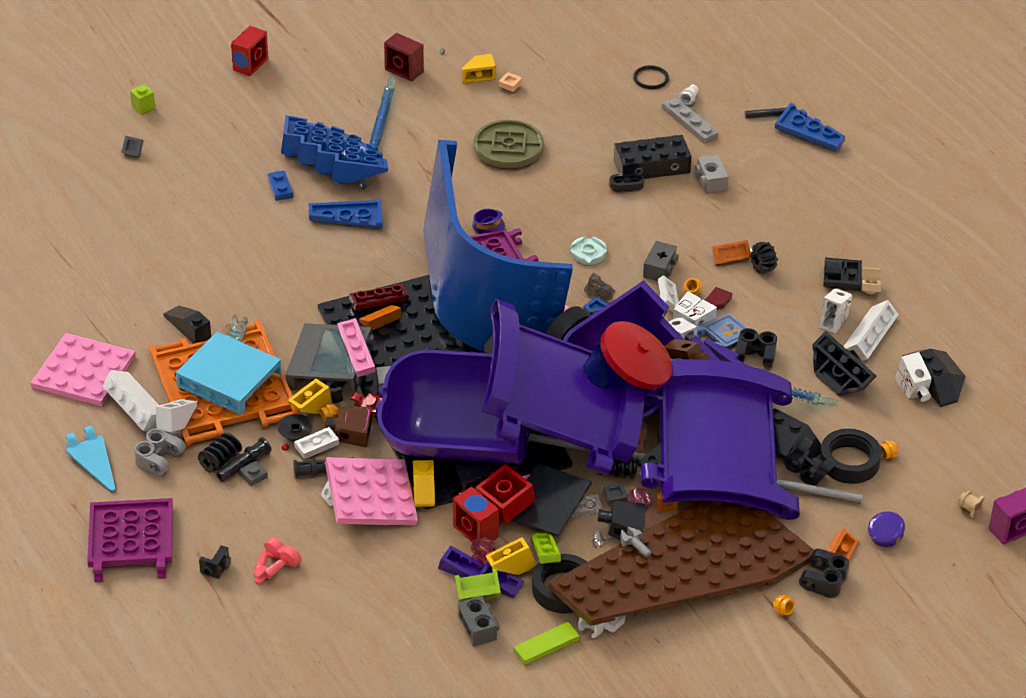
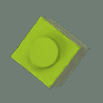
(142, 99)

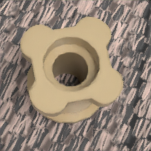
(971, 503)

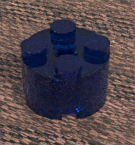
(600, 371)

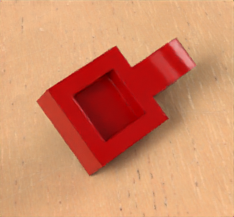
(369, 401)

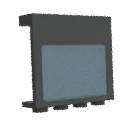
(323, 356)

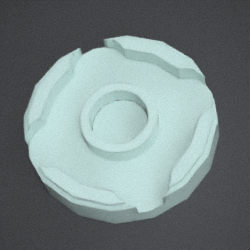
(588, 250)

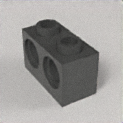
(478, 620)

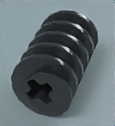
(219, 452)
(625, 468)

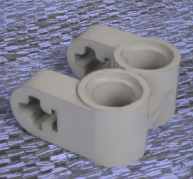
(149, 452)

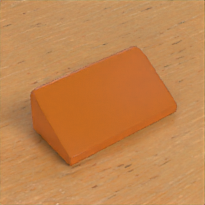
(381, 317)
(843, 544)

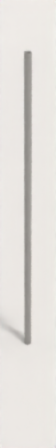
(781, 483)

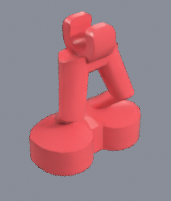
(275, 549)

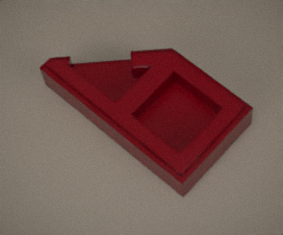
(719, 298)

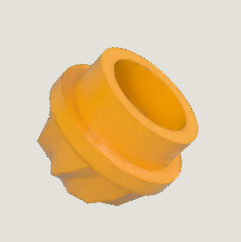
(693, 286)
(329, 411)
(889, 450)
(783, 605)

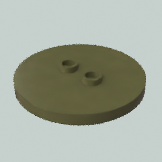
(508, 144)

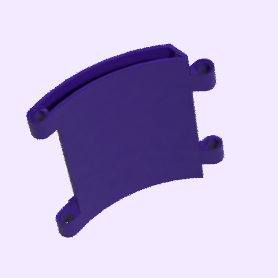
(543, 387)
(719, 436)

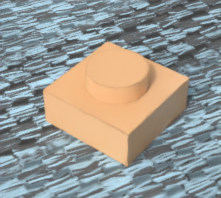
(510, 82)

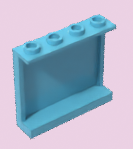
(227, 372)

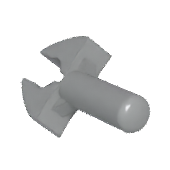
(634, 539)

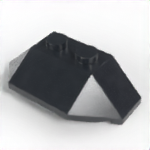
(839, 366)
(945, 376)
(789, 432)

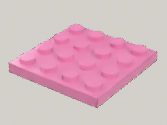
(80, 369)
(371, 491)

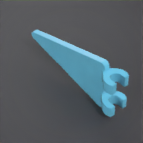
(92, 456)

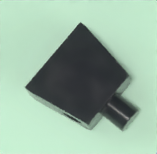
(622, 516)

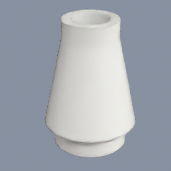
(688, 95)

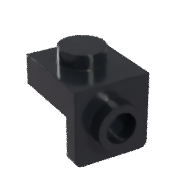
(215, 566)

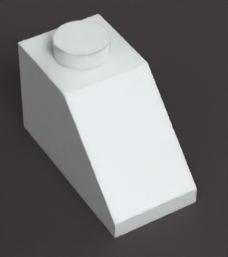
(174, 415)

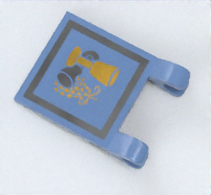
(722, 330)

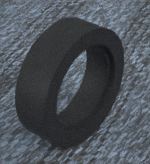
(566, 321)
(852, 438)
(542, 595)

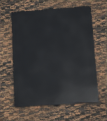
(556, 499)

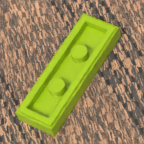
(545, 547)
(546, 643)

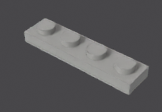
(690, 120)

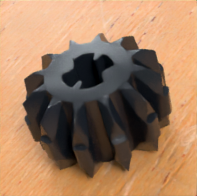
(763, 257)

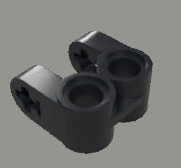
(764, 344)
(810, 469)
(833, 575)

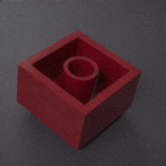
(404, 57)

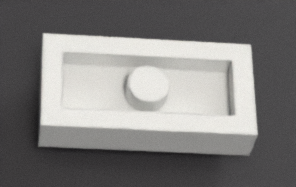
(668, 292)
(316, 443)

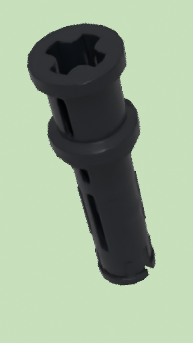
(250, 455)
(309, 467)

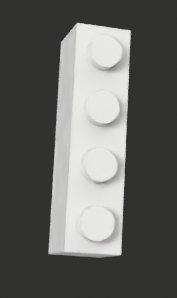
(132, 398)

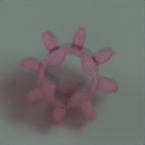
(639, 495)
(481, 548)

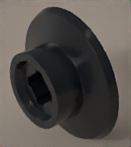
(295, 427)

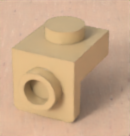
(871, 280)

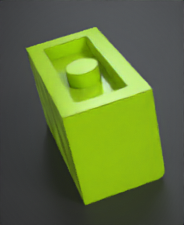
(480, 585)

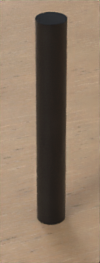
(764, 112)

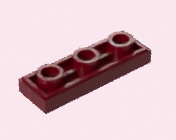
(379, 296)

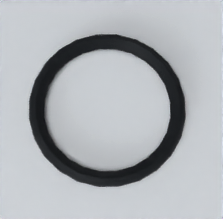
(651, 67)

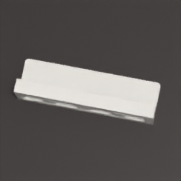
(871, 329)

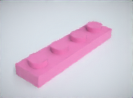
(356, 347)

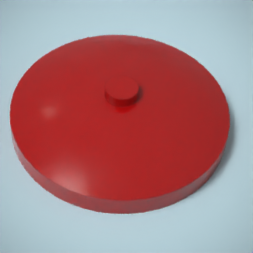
(636, 355)

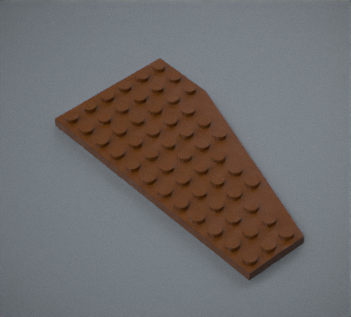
(693, 555)

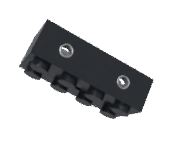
(653, 156)

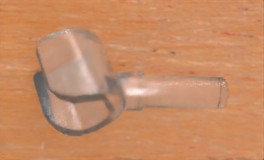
(599, 539)

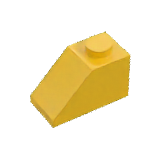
(479, 69)
(311, 397)
(423, 483)
(512, 558)

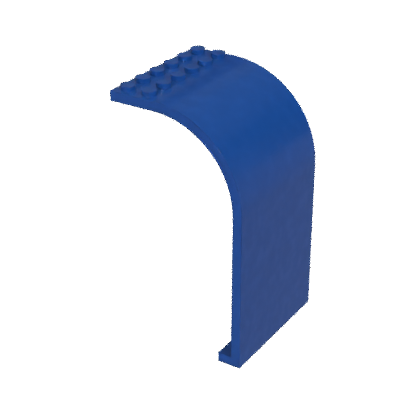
(471, 277)

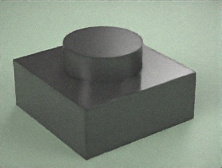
(132, 146)
(253, 473)
(614, 493)

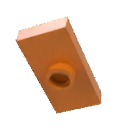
(731, 252)

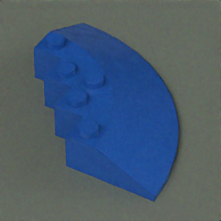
(331, 150)

